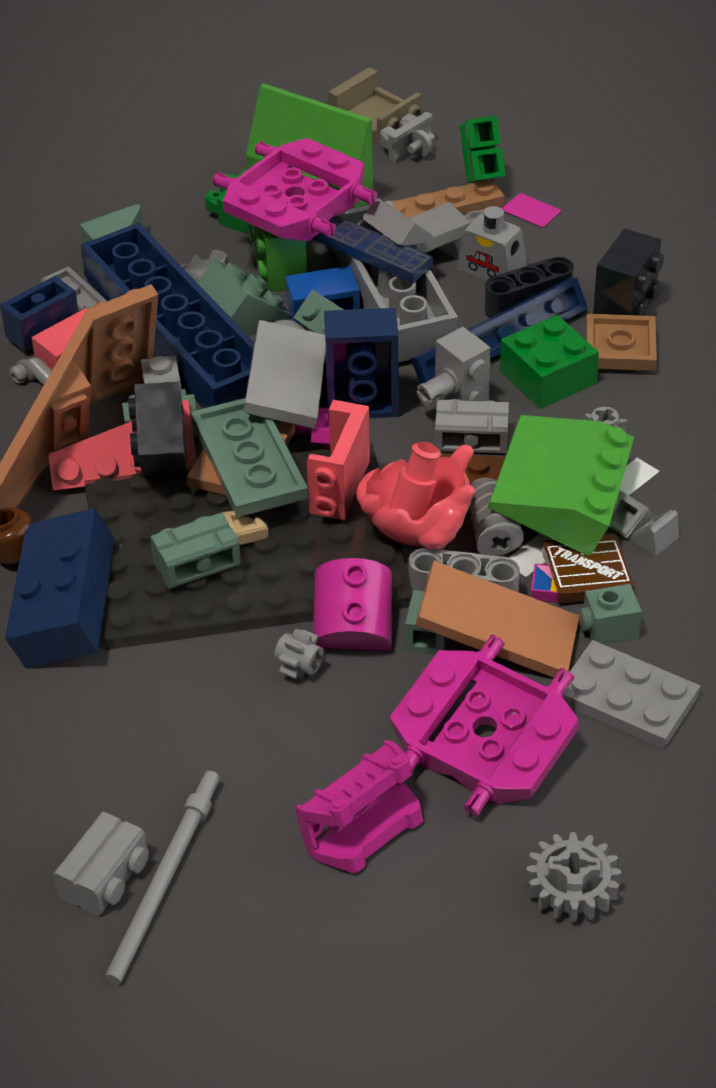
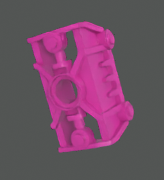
(360, 810)

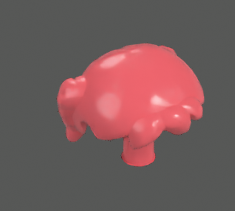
(419, 499)

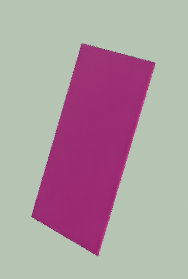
(531, 210)

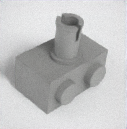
(460, 369)

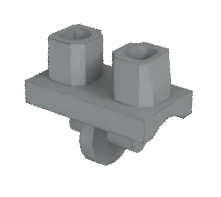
(410, 138)

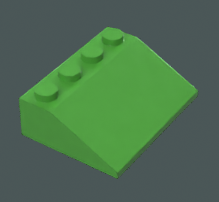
(289, 117)
(562, 478)

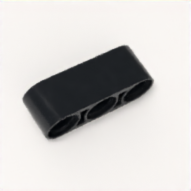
(523, 283)

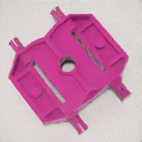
(289, 203)
(529, 722)

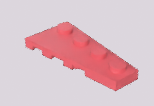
(105, 456)

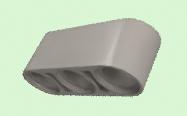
(488, 567)

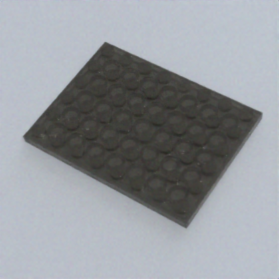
(264, 591)

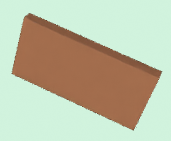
(475, 608)

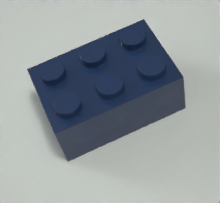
(363, 359)

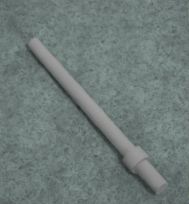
(194, 811)

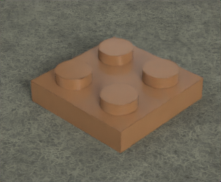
(623, 341)

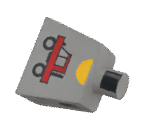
(491, 246)

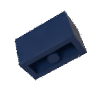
(37, 311)

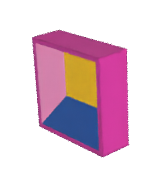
(543, 584)

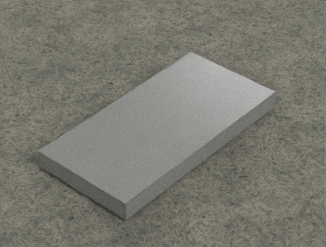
(285, 374)

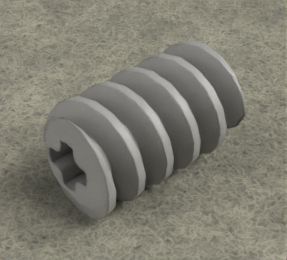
(493, 531)

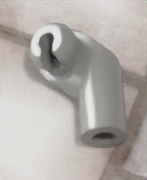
(29, 370)

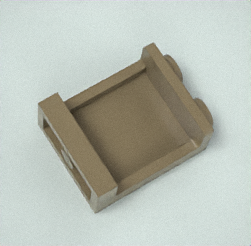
(366, 99)

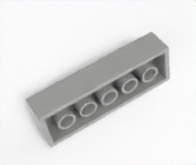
(420, 306)

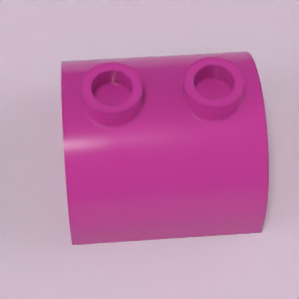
(353, 605)

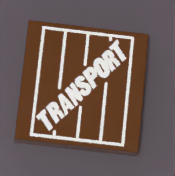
(577, 572)

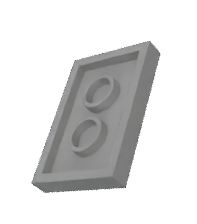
(630, 694)

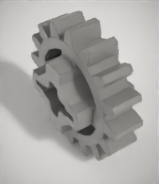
(573, 876)

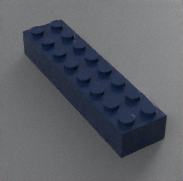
(207, 343)

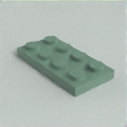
(248, 458)

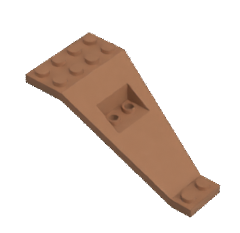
(94, 365)

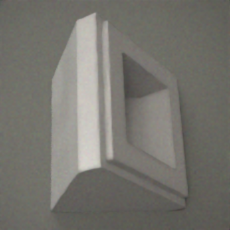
(657, 532)

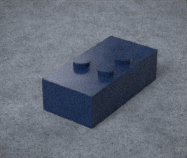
(60, 589)

